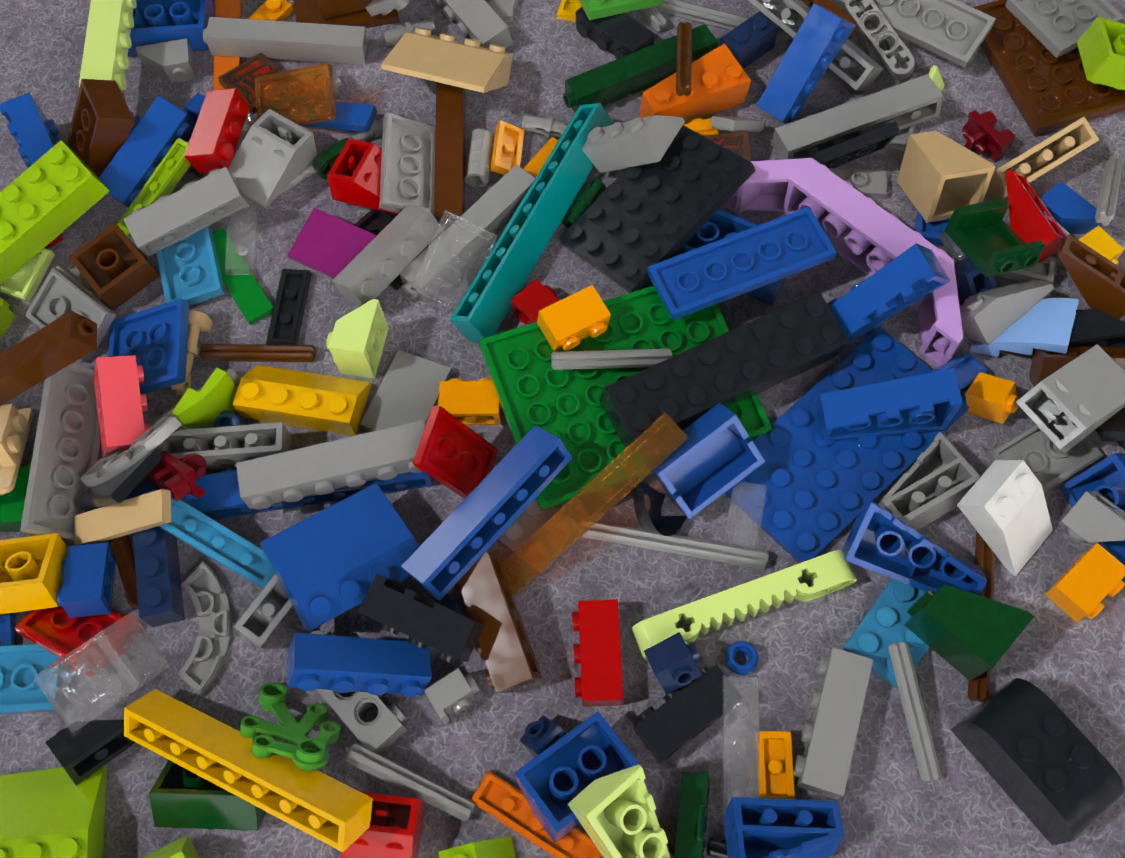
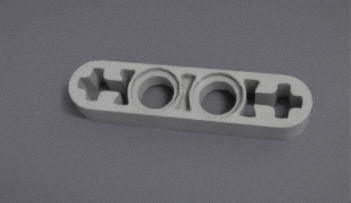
(875, 36)

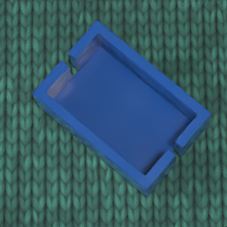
(708, 461)

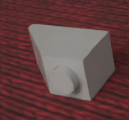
(169, 60)
(1095, 519)

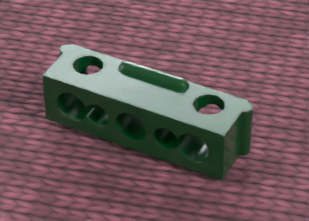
(692, 815)

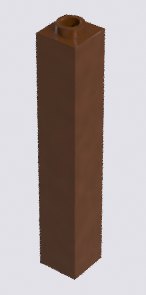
(450, 150)
(45, 353)

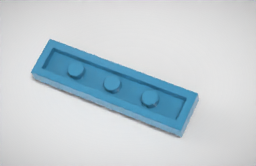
(219, 543)

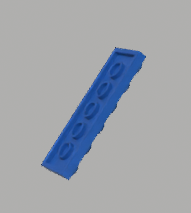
(741, 263)

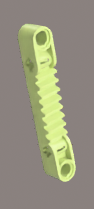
(826, 572)

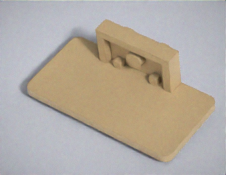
(13, 437)

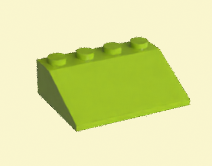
(51, 815)

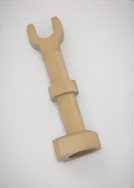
(197, 322)

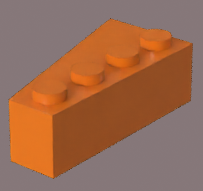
(715, 86)

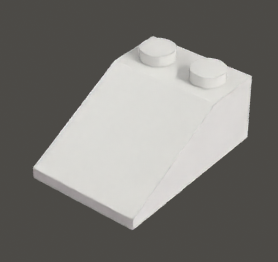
(1009, 512)

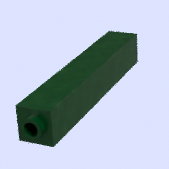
(633, 71)

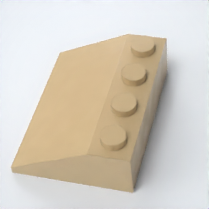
(450, 60)

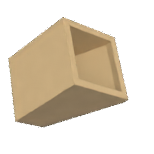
(942, 175)

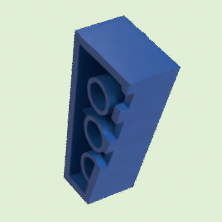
(30, 127)

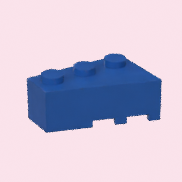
(782, 828)

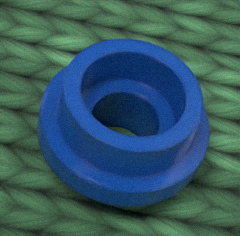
(741, 647)

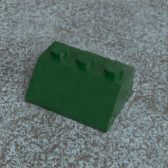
(191, 801)

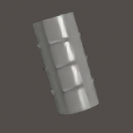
(479, 158)

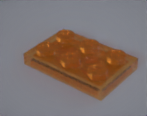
(298, 94)

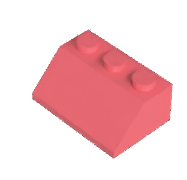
(119, 402)

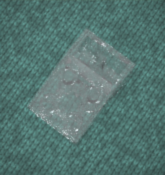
(101, 672)

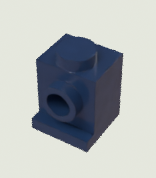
(541, 735)

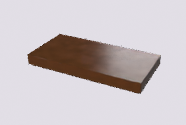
(309, 12)

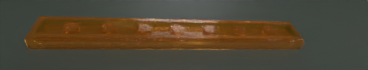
(592, 502)

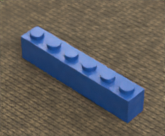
(487, 512)

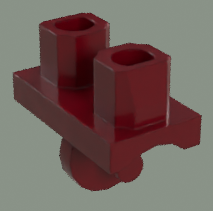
(984, 137)
(179, 475)

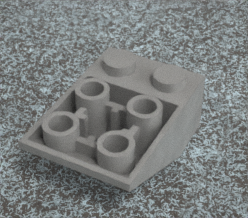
(271, 157)
(1076, 398)

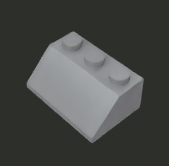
(631, 142)

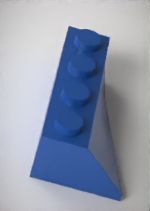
(901, 553)

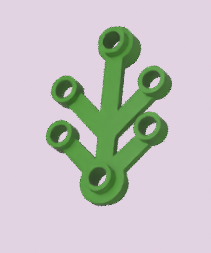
(305, 752)

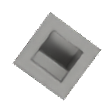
(452, 694)

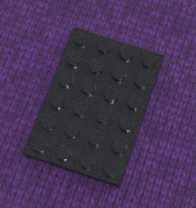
(656, 208)

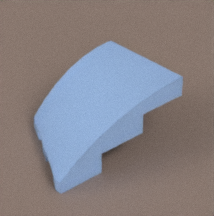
(1043, 327)

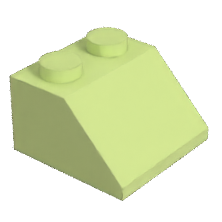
(359, 340)

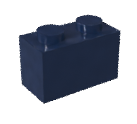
(751, 39)

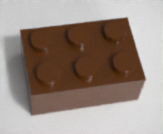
(99, 123)

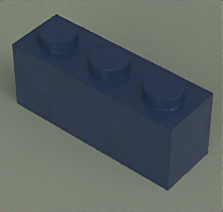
(158, 577)

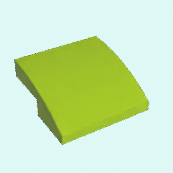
(202, 408)

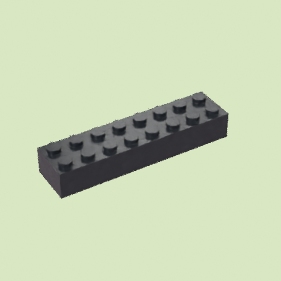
(726, 368)

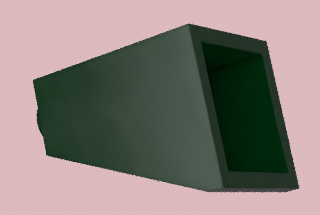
(966, 627)

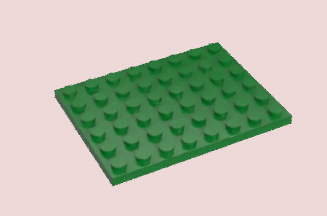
(568, 400)

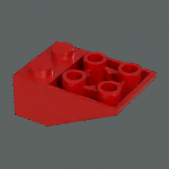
(357, 175)
(393, 829)

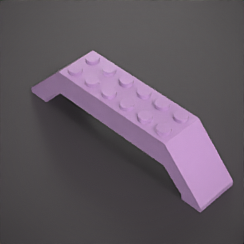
(859, 233)

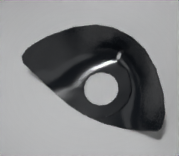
(652, 519)

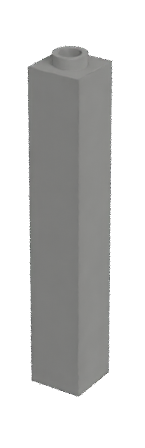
(286, 40)
(489, 212)

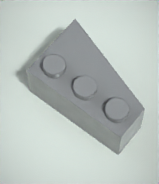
(931, 485)

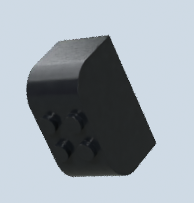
(1040, 760)

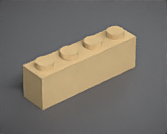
(1044, 156)

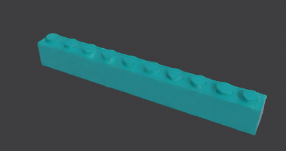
(529, 229)

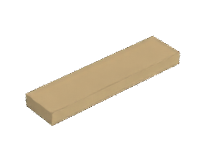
(123, 518)

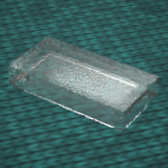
(745, 514)

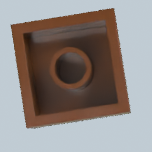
(114, 266)

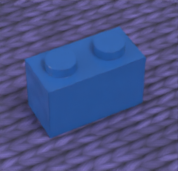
(87, 580)

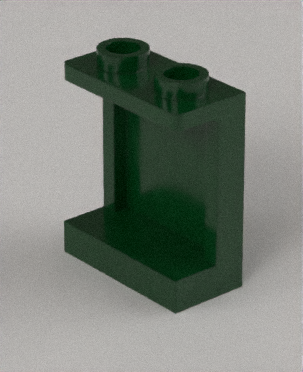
(989, 240)

